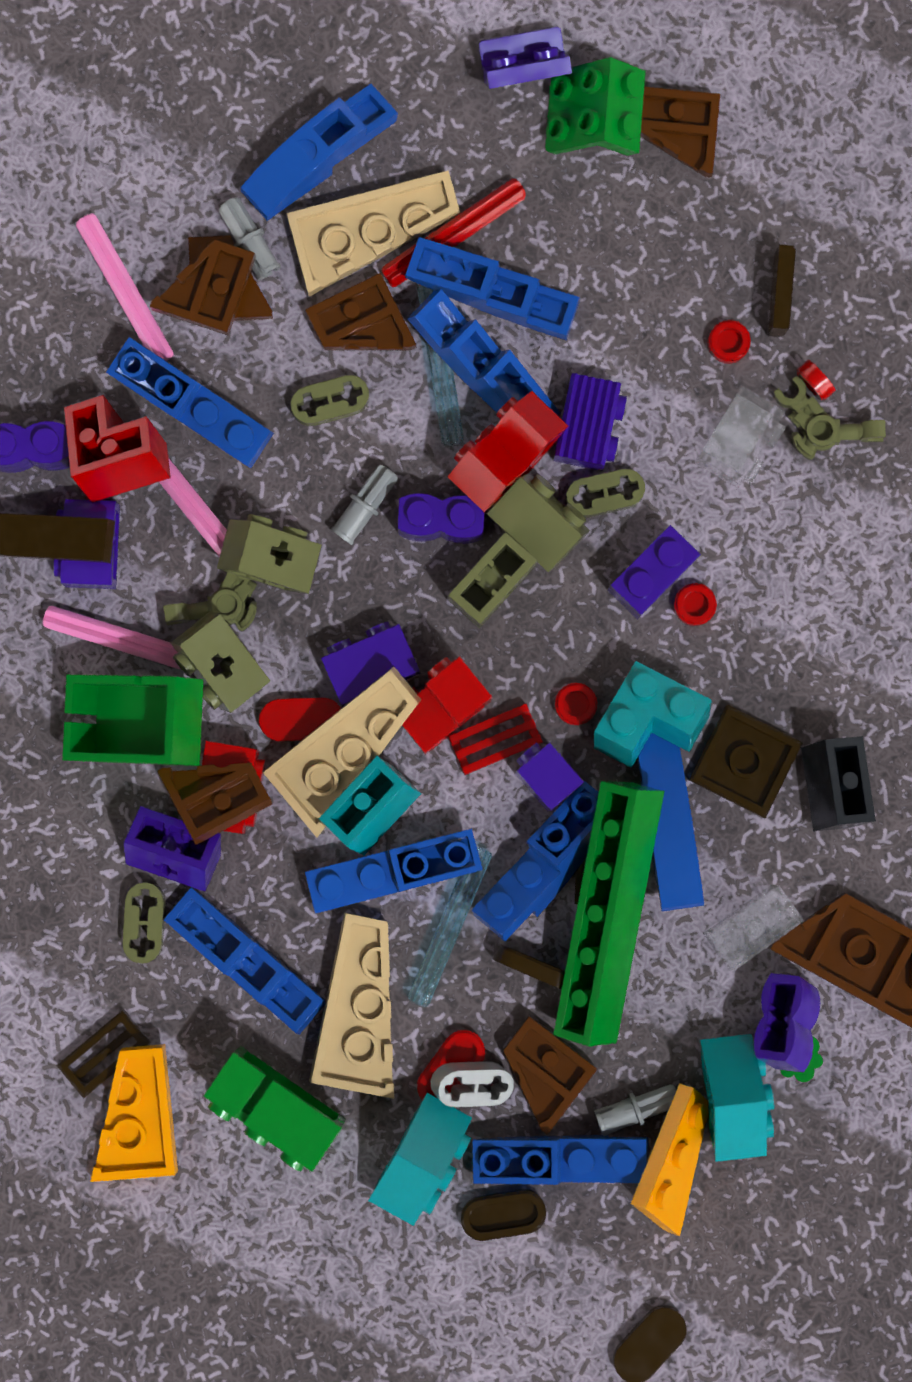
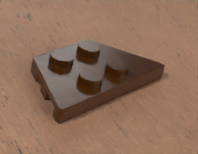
(857, 953)

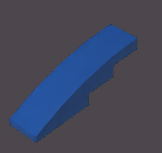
(492, 289)
(473, 354)
(675, 844)
(245, 960)

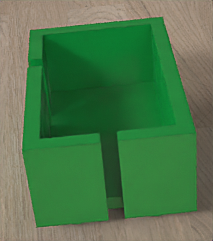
(135, 719)
(274, 1110)

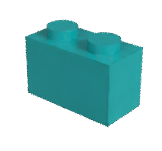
(369, 806)

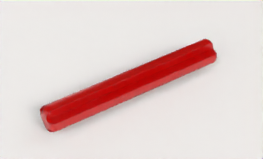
(461, 226)

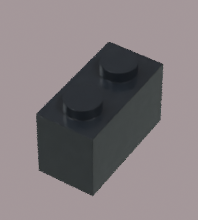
(838, 783)

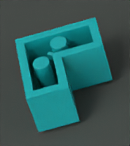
(650, 705)
(736, 1098)
(422, 1161)

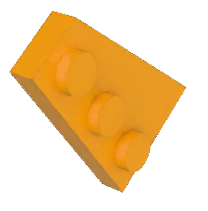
(139, 1119)
(672, 1163)

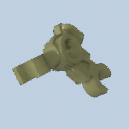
(820, 429)
(227, 601)

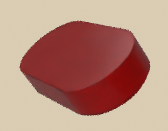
(295, 717)
(458, 1047)

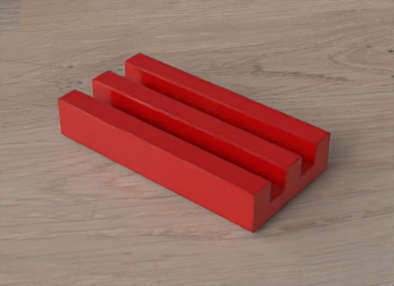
(528, 725)

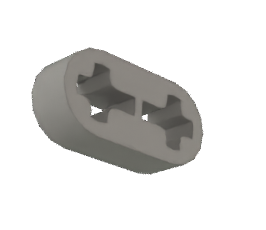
(471, 1091)

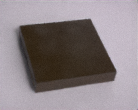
(745, 761)

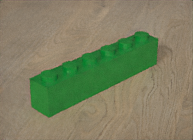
(608, 913)

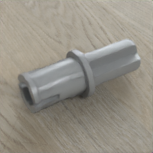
(249, 237)
(365, 503)
(634, 1109)

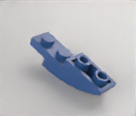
(315, 148)
(190, 402)
(544, 869)
(393, 871)
(559, 1159)

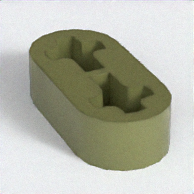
(328, 390)
(603, 483)
(133, 922)

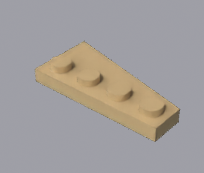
(361, 228)
(341, 748)
(357, 1013)

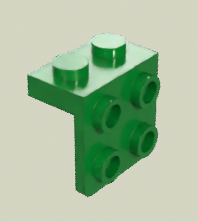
(596, 107)

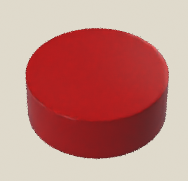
(729, 341)
(815, 380)
(695, 604)
(576, 704)

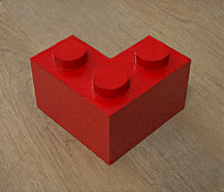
(506, 450)
(111, 454)
(445, 703)

